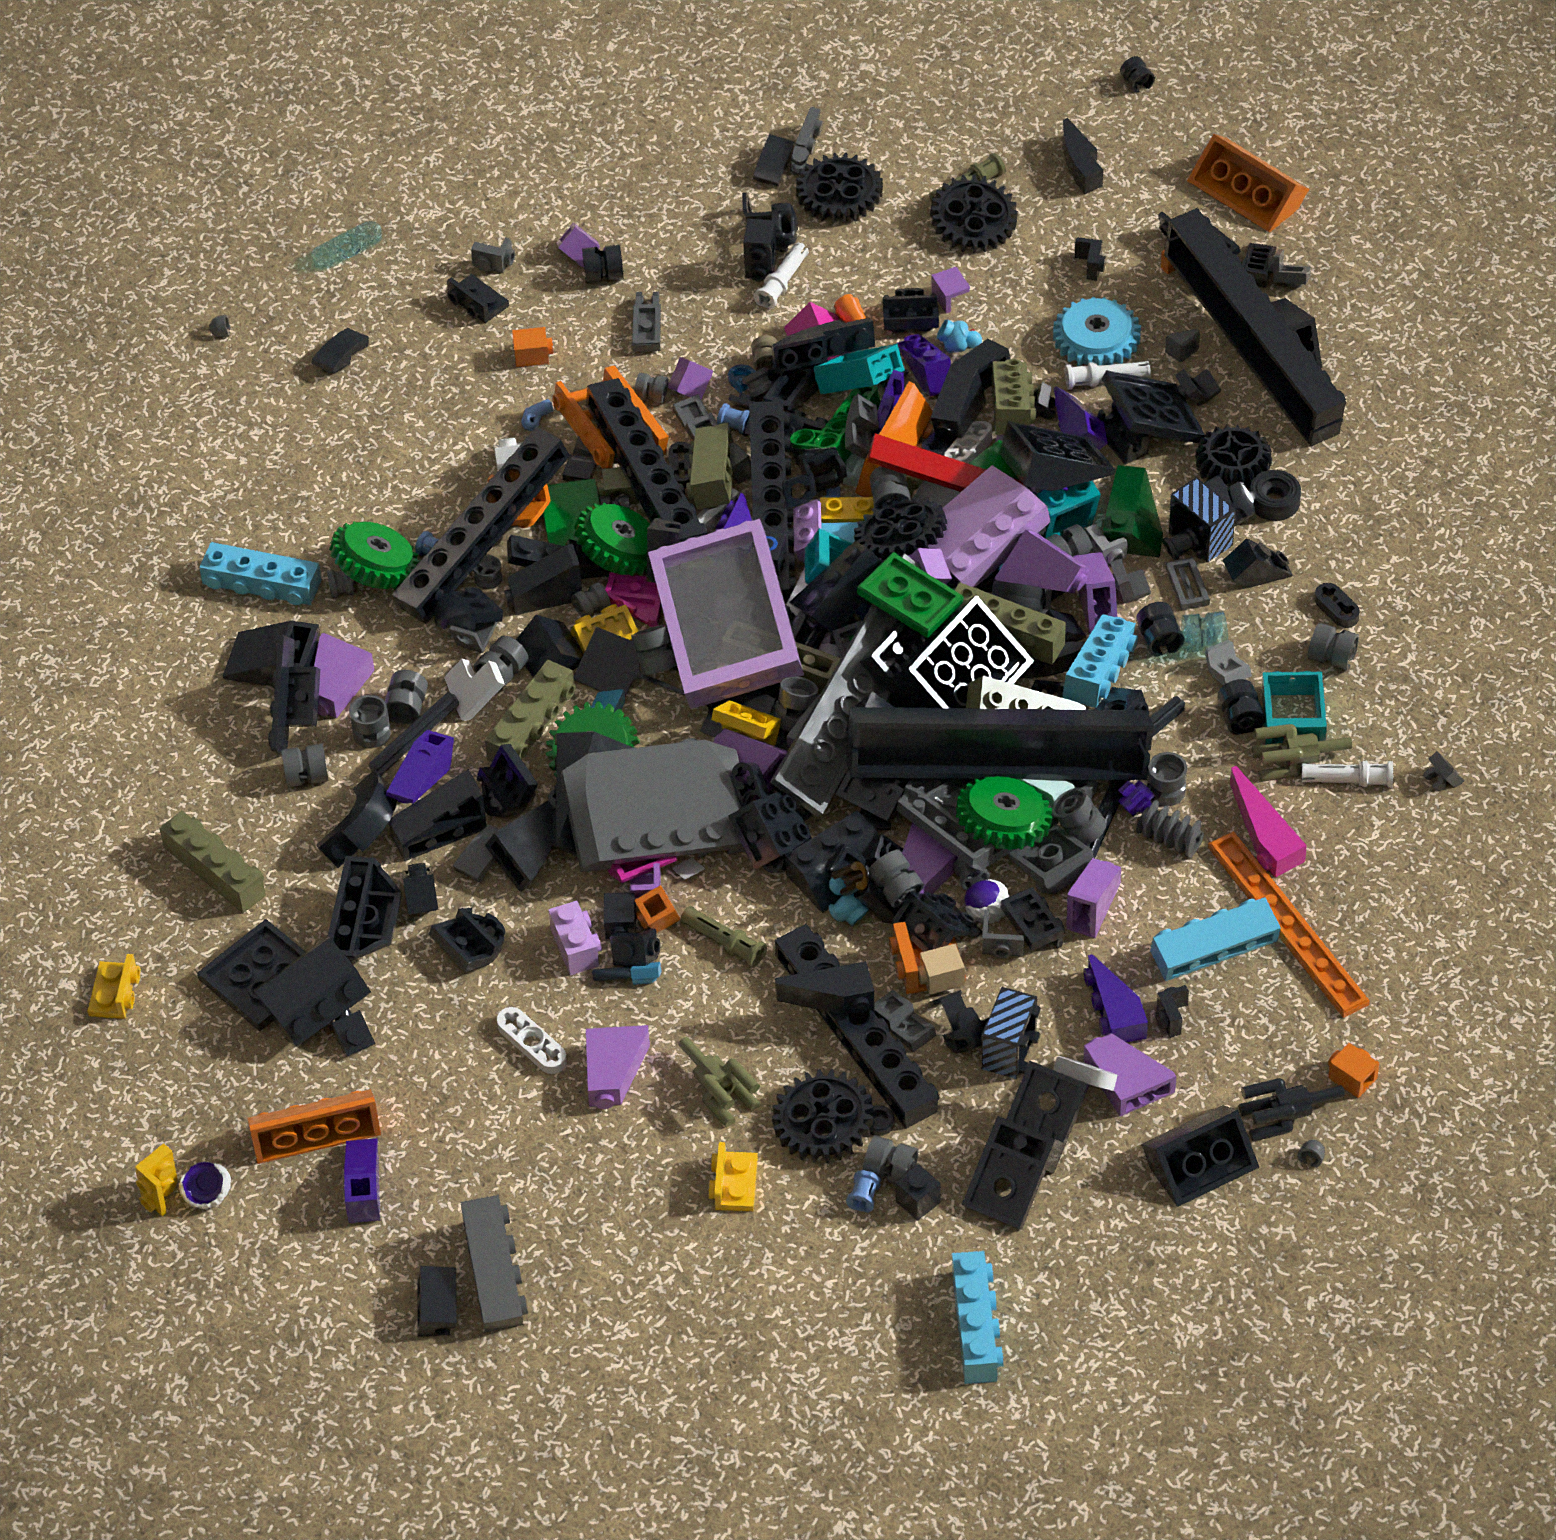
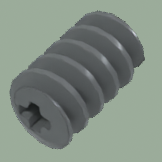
(1170, 829)

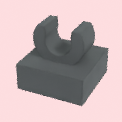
(1445, 772)

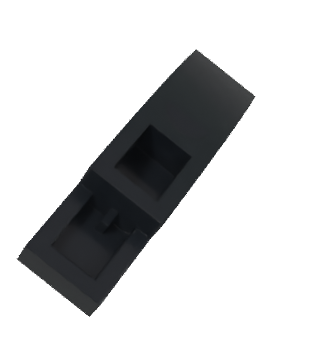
(820, 342)
(526, 551)

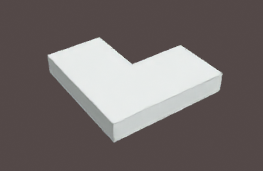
(473, 689)

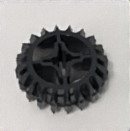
(1233, 455)

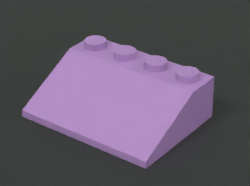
(986, 525)

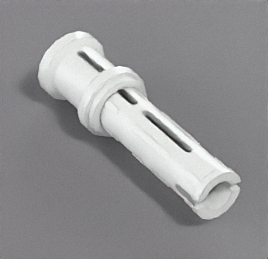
(777, 282)
(1093, 374)
(1364, 773)

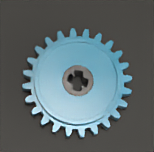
(1096, 332)

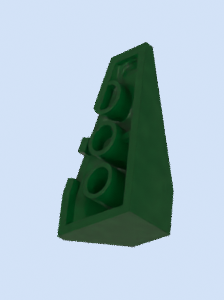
(1133, 513)

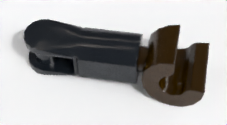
(865, 891)

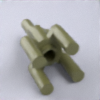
(1294, 750)
(720, 1081)

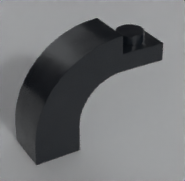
(364, 821)

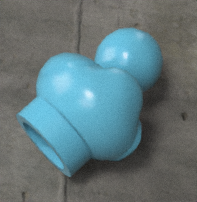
(957, 337)
(847, 907)

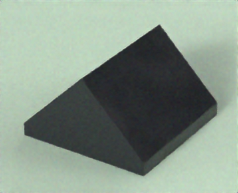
(549, 640)

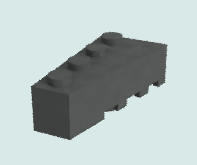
(492, 1264)

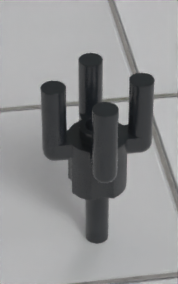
(1282, 1105)

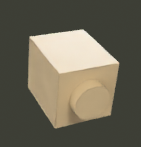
(941, 969)

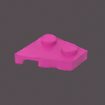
(638, 595)

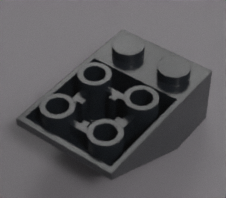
(253, 651)

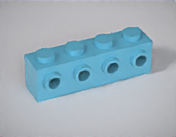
(260, 574)
(1100, 661)
(1215, 938)
(974, 1317)

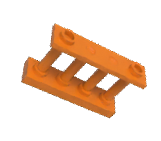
(585, 429)

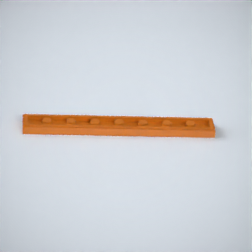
(1294, 930)

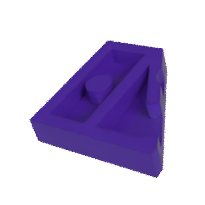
(891, 396)

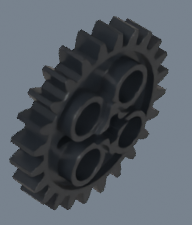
(839, 187)
(957, 213)
(901, 527)
(823, 1116)

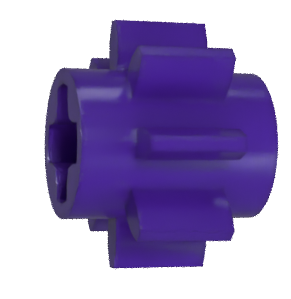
(1135, 797)

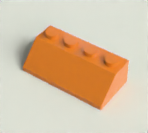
(1246, 183)
(907, 423)
(314, 1126)

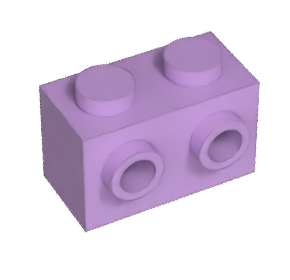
(573, 937)

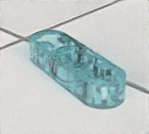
(352, 237)

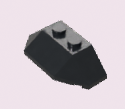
(364, 908)

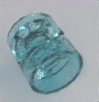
(1203, 631)

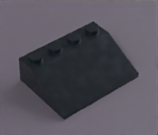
(1051, 457)

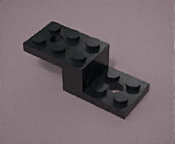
(1025, 1145)

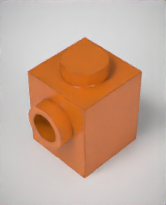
(531, 346)
(656, 910)
(1353, 1069)

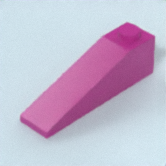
(1273, 839)

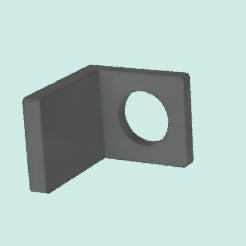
(475, 640)
(1000, 945)

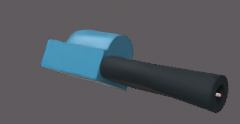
(639, 974)

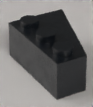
(833, 593)
(440, 817)

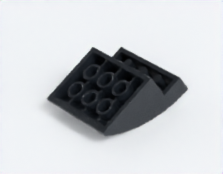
(940, 667)

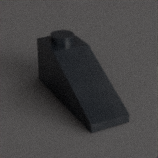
(834, 989)

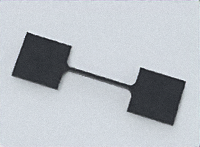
(614, 664)

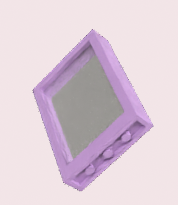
(725, 613)

